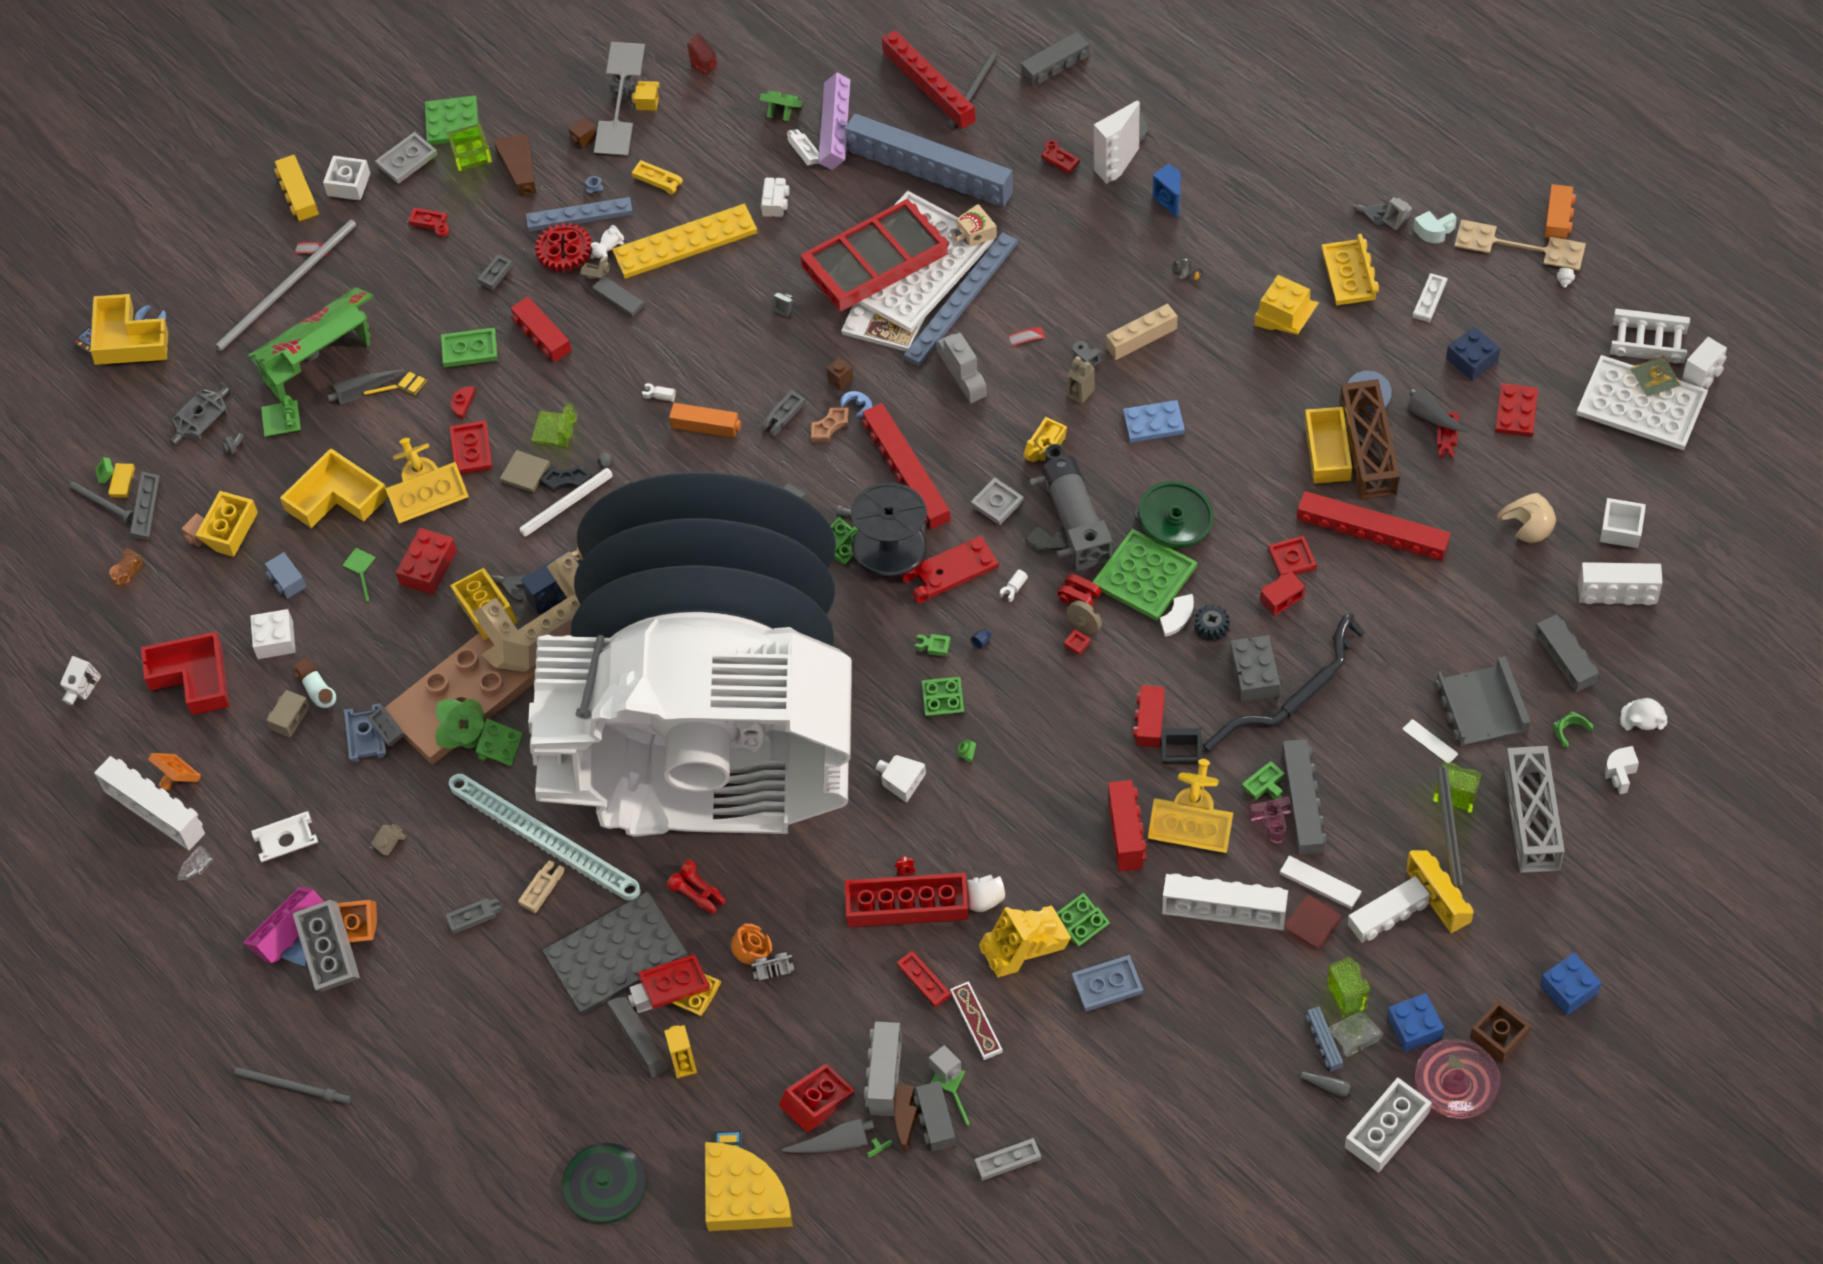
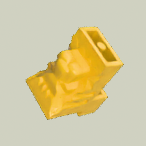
(1022, 937)

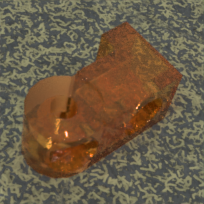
(126, 568)

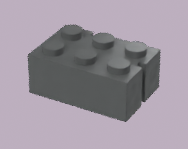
(1254, 668)

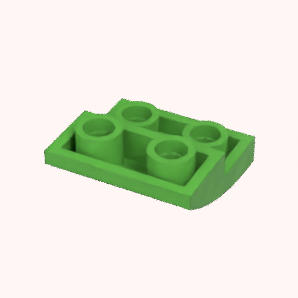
(843, 537)
(942, 696)
(1082, 919)

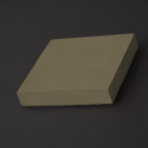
(524, 471)

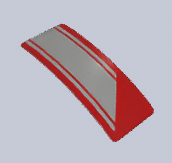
(308, 247)
(1026, 335)

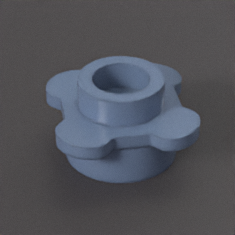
(593, 184)

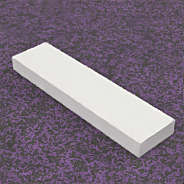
(1320, 882)

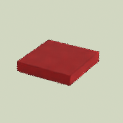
(1292, 556)

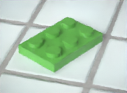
(469, 347)

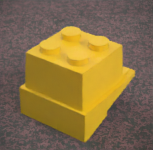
(1285, 306)

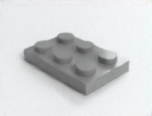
(406, 157)

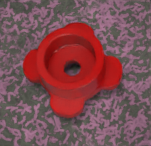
(904, 866)

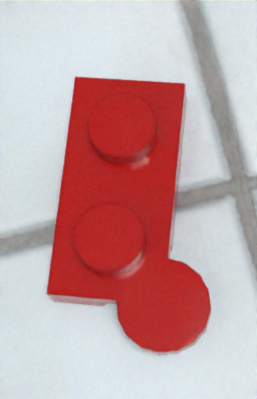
(1059, 158)
(430, 220)

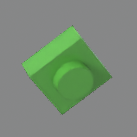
(104, 470)

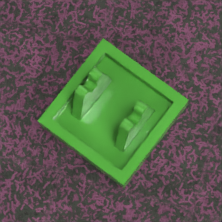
(787, 100)

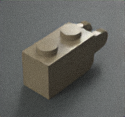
(1080, 380)

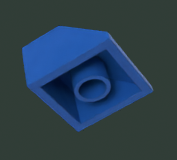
(1167, 188)

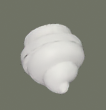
(1565, 276)

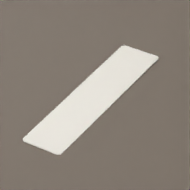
(1430, 741)

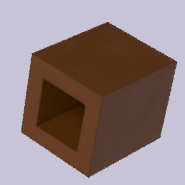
(582, 132)
(839, 373)

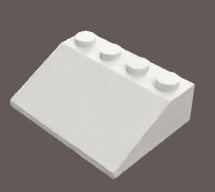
(1116, 142)

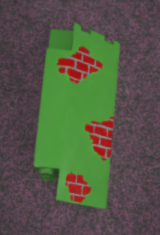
(281, 356)

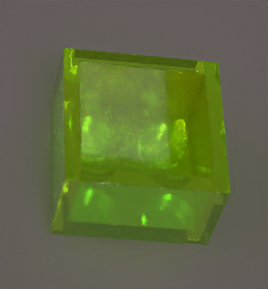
(469, 147)
(1463, 786)
(1347, 986)

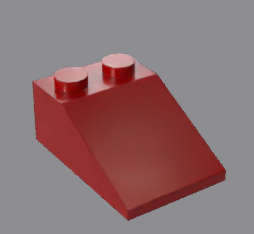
(815, 1097)

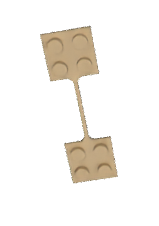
(1558, 252)

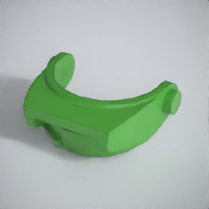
(1571, 718)

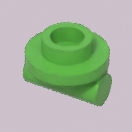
(966, 750)

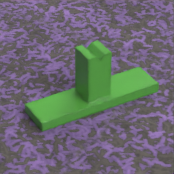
(878, 1147)

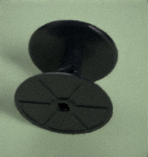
(889, 529)

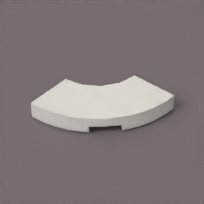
(1178, 616)

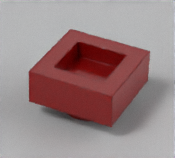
(1077, 642)

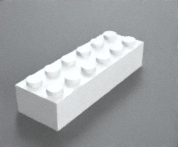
(150, 802)
(1224, 901)

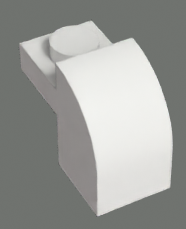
(1618, 765)

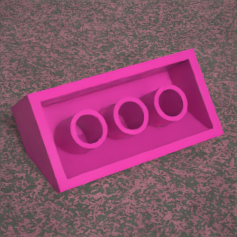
(279, 929)

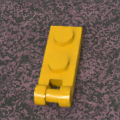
(657, 177)

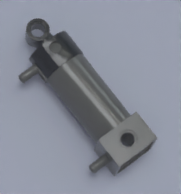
(1087, 536)

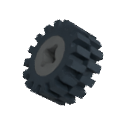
(1210, 629)

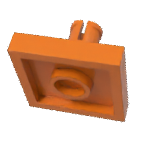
(174, 769)

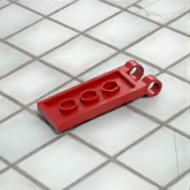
(957, 565)

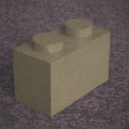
(288, 713)

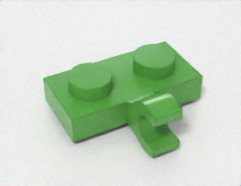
(1264, 781)

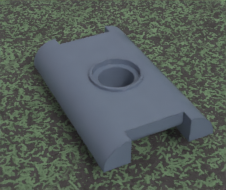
(362, 743)

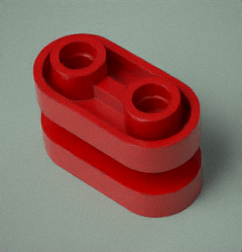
(1078, 589)

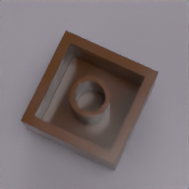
(1500, 1031)

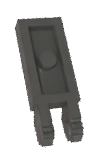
(783, 412)

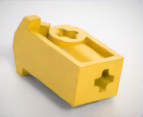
(1048, 433)

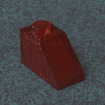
(701, 55)

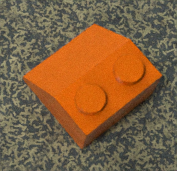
(359, 919)

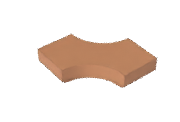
(823, 429)

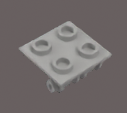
(780, 959)

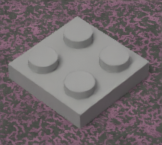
(997, 501)

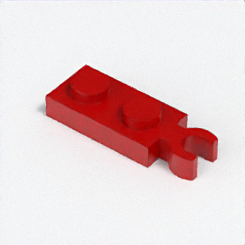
(1447, 438)

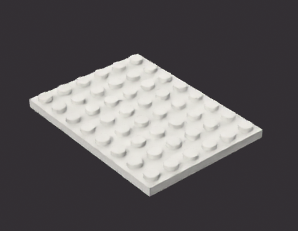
(916, 295)

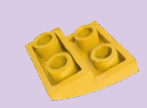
(700, 1002)

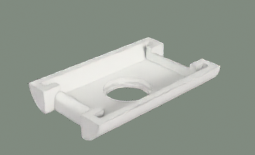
(270, 835)

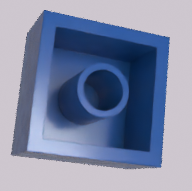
(1570, 984)
(1415, 1022)

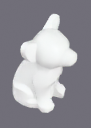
(609, 240)

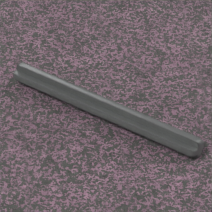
(1449, 826)

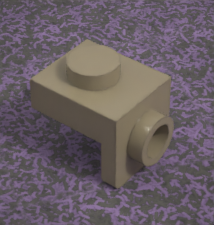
(593, 271)
(387, 838)

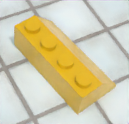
(1444, 897)

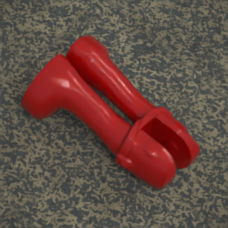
(688, 873)

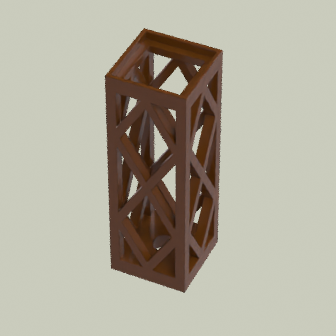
(1352, 399)

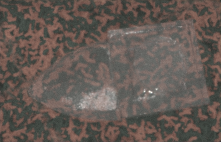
(195, 863)

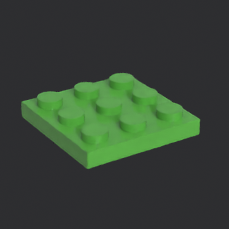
(448, 116)

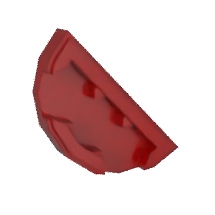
(461, 400)

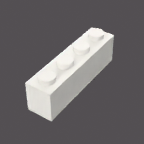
(1388, 909)

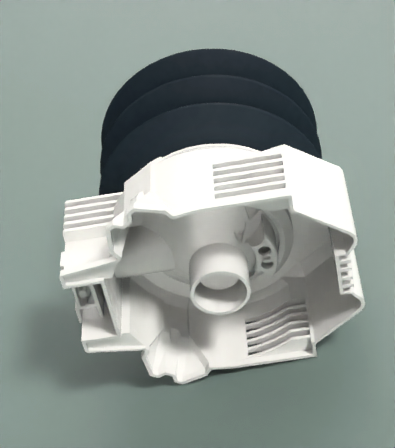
(705, 666)

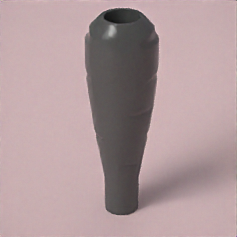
(1333, 1085)

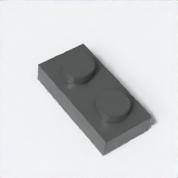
(495, 272)

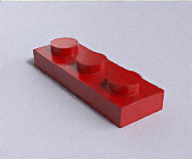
(923, 979)

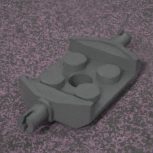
(192, 425)

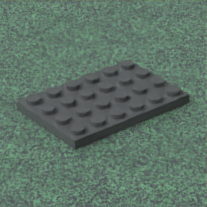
(611, 951)

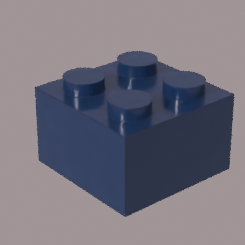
(1473, 353)

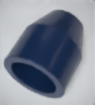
(981, 638)

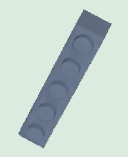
(1324, 1039)

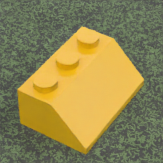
(227, 523)

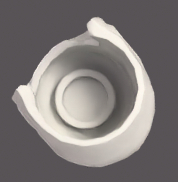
(984, 893)

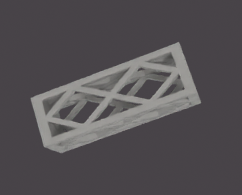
(1517, 766)

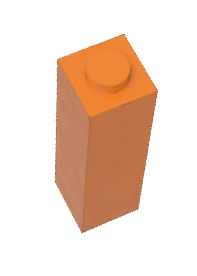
(704, 420)

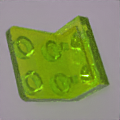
(555, 427)

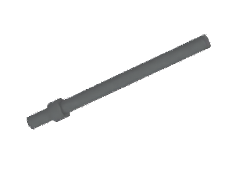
(976, 83)
(328, 1094)

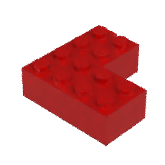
(190, 662)

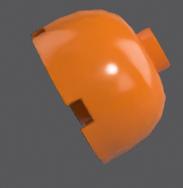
(750, 944)

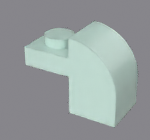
(1433, 230)

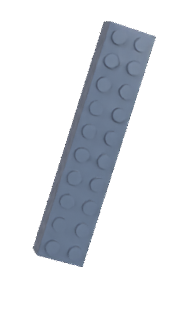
(929, 160)

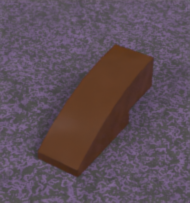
(905, 1114)

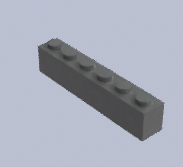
(1303, 797)

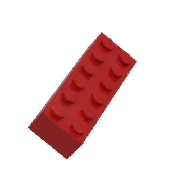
(906, 900)

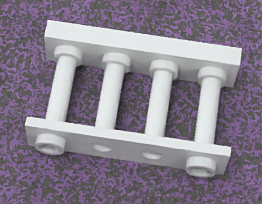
(1649, 321)

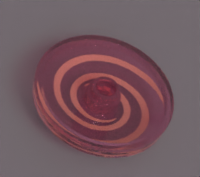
(1457, 1078)

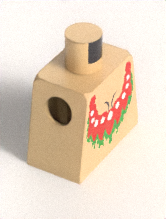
(975, 227)

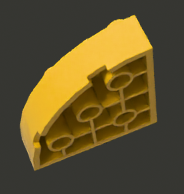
(742, 1191)

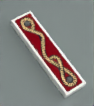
(976, 1020)

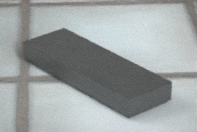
(618, 296)

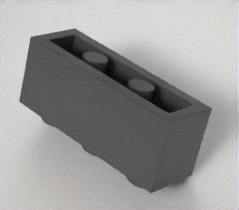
(934, 1116)

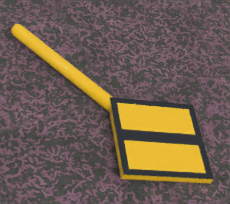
(410, 382)

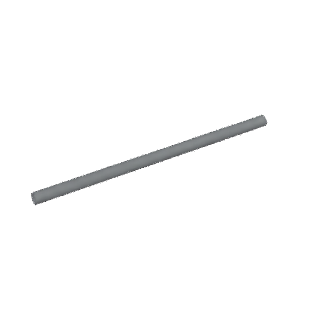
(285, 285)

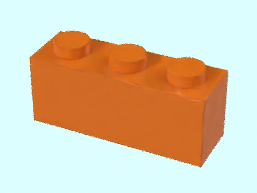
(1560, 211)

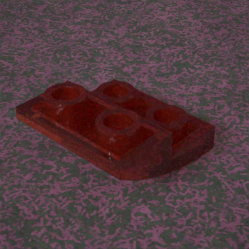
(1313, 921)

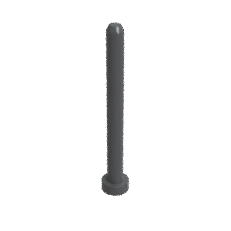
(127, 515)
(583, 711)

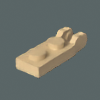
(540, 887)

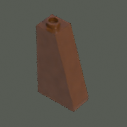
(517, 161)

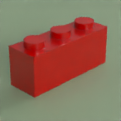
(1149, 716)

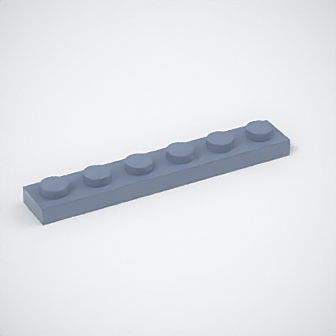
(579, 214)

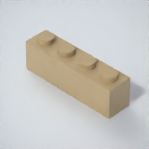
(1141, 331)

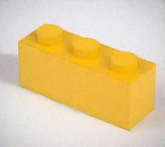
(680, 1051)

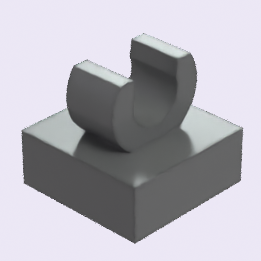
(782, 304)

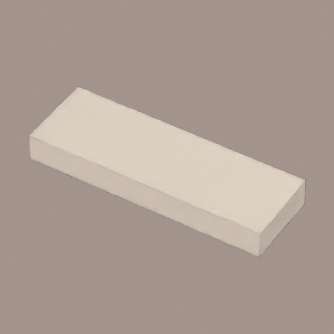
(1429, 298)

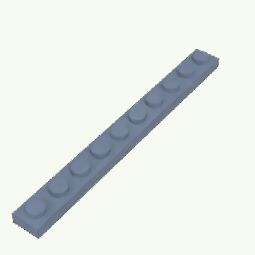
(960, 299)

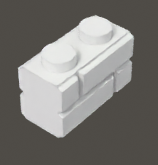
(774, 197)

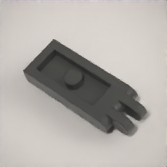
(473, 914)

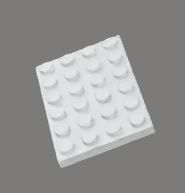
(1619, 402)

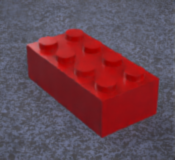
(1126, 825)

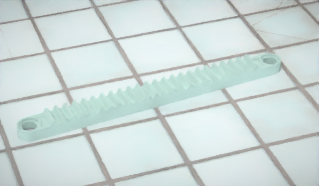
(544, 837)

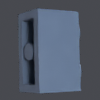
(285, 575)

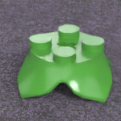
(449, 714)

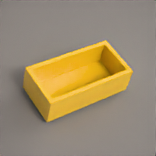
(1328, 445)

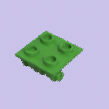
(281, 417)
(498, 742)

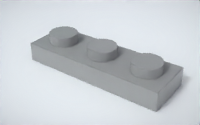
(1007, 1159)

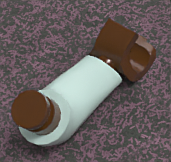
(314, 684)

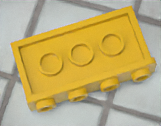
(1350, 271)

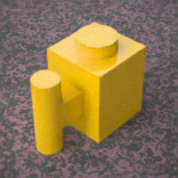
(646, 95)

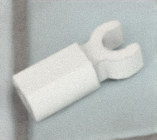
(659, 393)
(1014, 584)

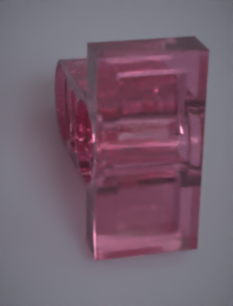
(1272, 822)

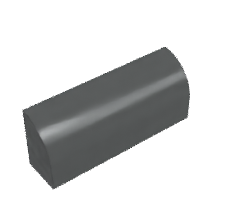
(638, 1036)

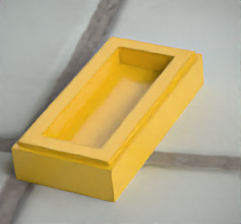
(121, 480)

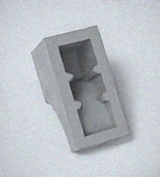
(1396, 213)

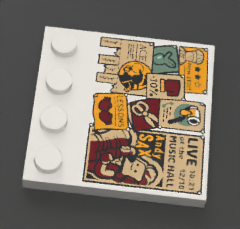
(873, 328)

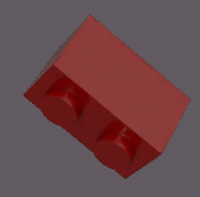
(1282, 593)

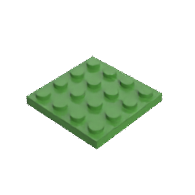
(1145, 574)

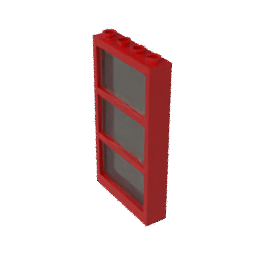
(874, 254)

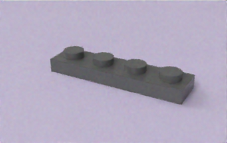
(144, 506)

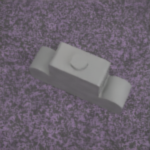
(962, 365)

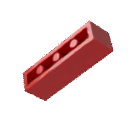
(540, 329)

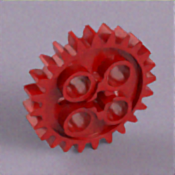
(576, 246)

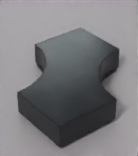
(558, 479)

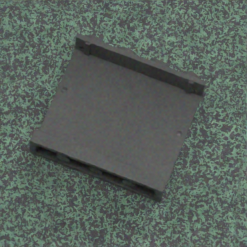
(1483, 704)

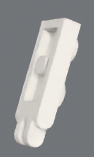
(803, 147)

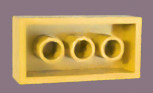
(477, 591)

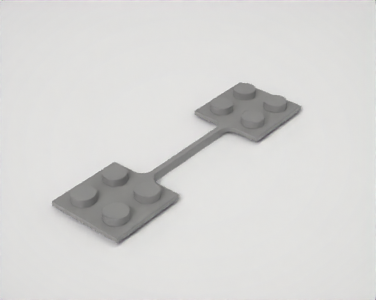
(615, 136)

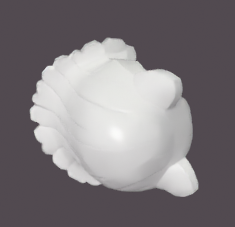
(1644, 714)

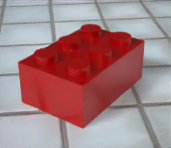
(426, 561)

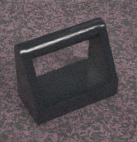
(1181, 736)

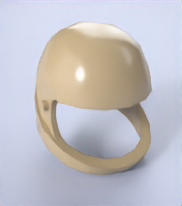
(1535, 515)

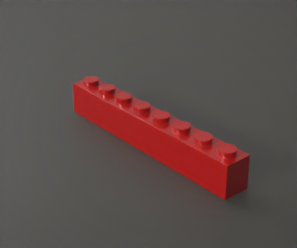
(928, 79)
(904, 462)
(1373, 526)

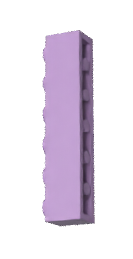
(834, 121)

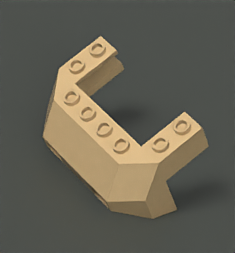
(517, 648)

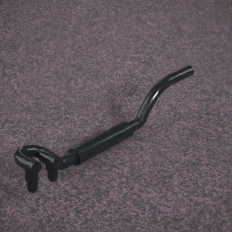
(1303, 694)

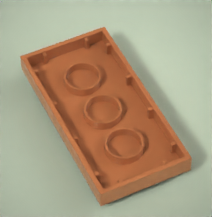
(460, 678)

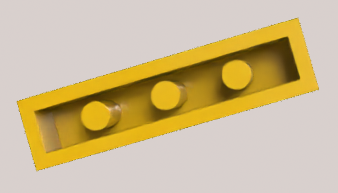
(296, 188)

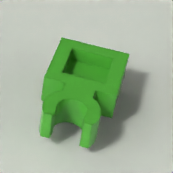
(936, 645)

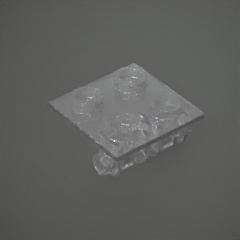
(1354, 1032)

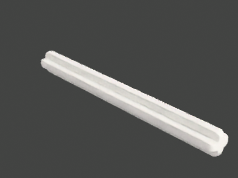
(565, 502)

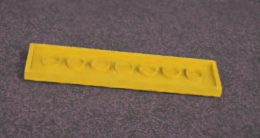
(684, 241)

